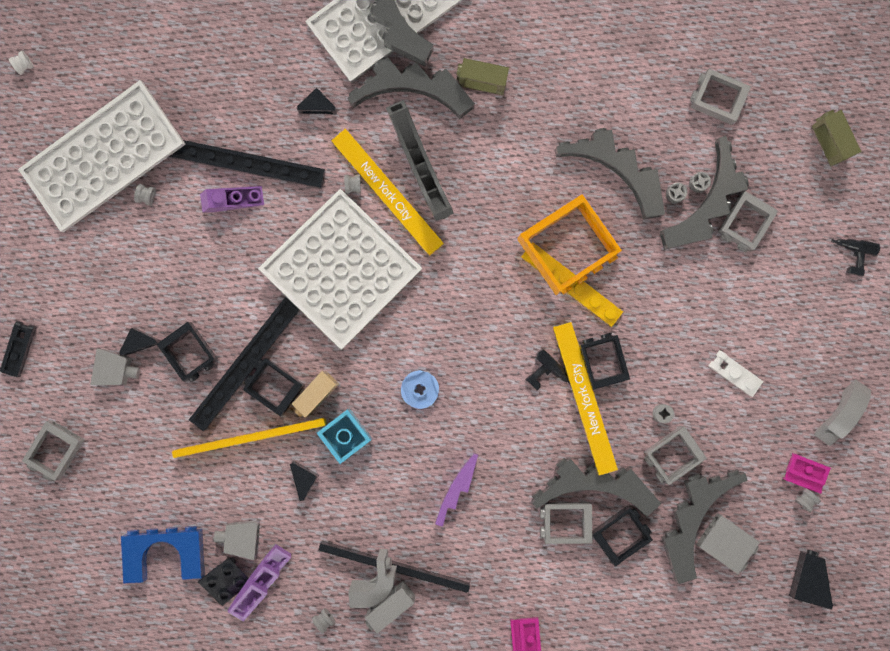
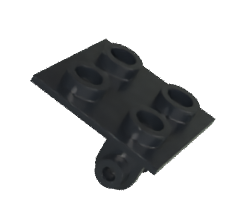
(224, 581)

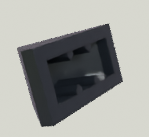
(316, 103)
(137, 341)
(303, 478)

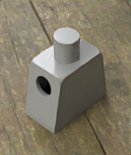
(112, 369)
(240, 539)

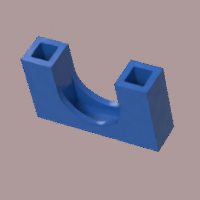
(187, 542)

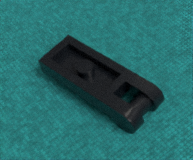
(17, 349)

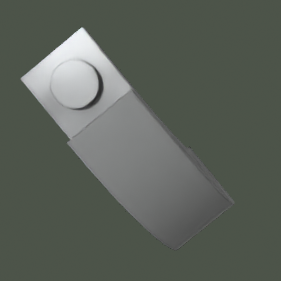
(848, 413)
(373, 591)

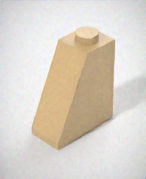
(314, 394)

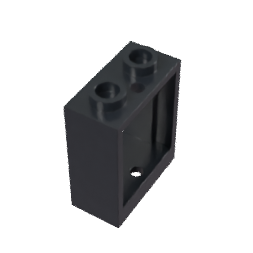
(165, 344)
(623, 376)
(250, 381)
(630, 550)

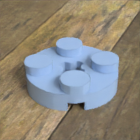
(410, 384)

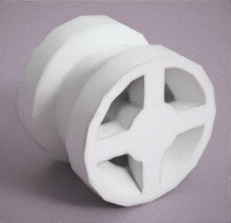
(21, 62)

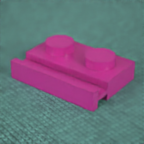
(806, 473)
(525, 634)

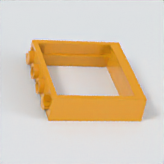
(596, 225)

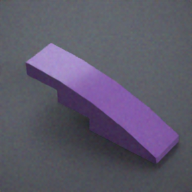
(460, 483)
(260, 580)

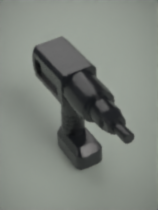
(860, 248)
(549, 365)

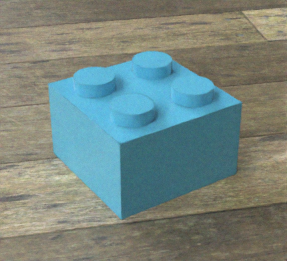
(344, 436)

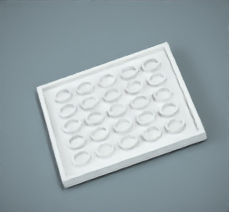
(340, 269)

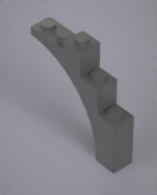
(400, 35)
(414, 80)
(601, 149)
(419, 161)
(725, 183)
(571, 479)
(702, 494)

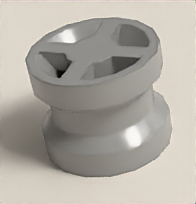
(703, 180)
(352, 184)
(678, 189)
(144, 194)
(659, 413)
(807, 500)
(323, 620)

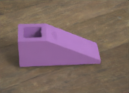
(231, 198)

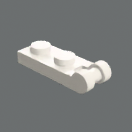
(736, 374)

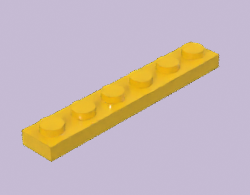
(581, 292)

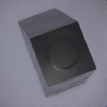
(811, 580)

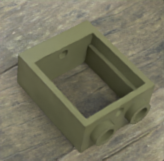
(482, 76)
(835, 137)

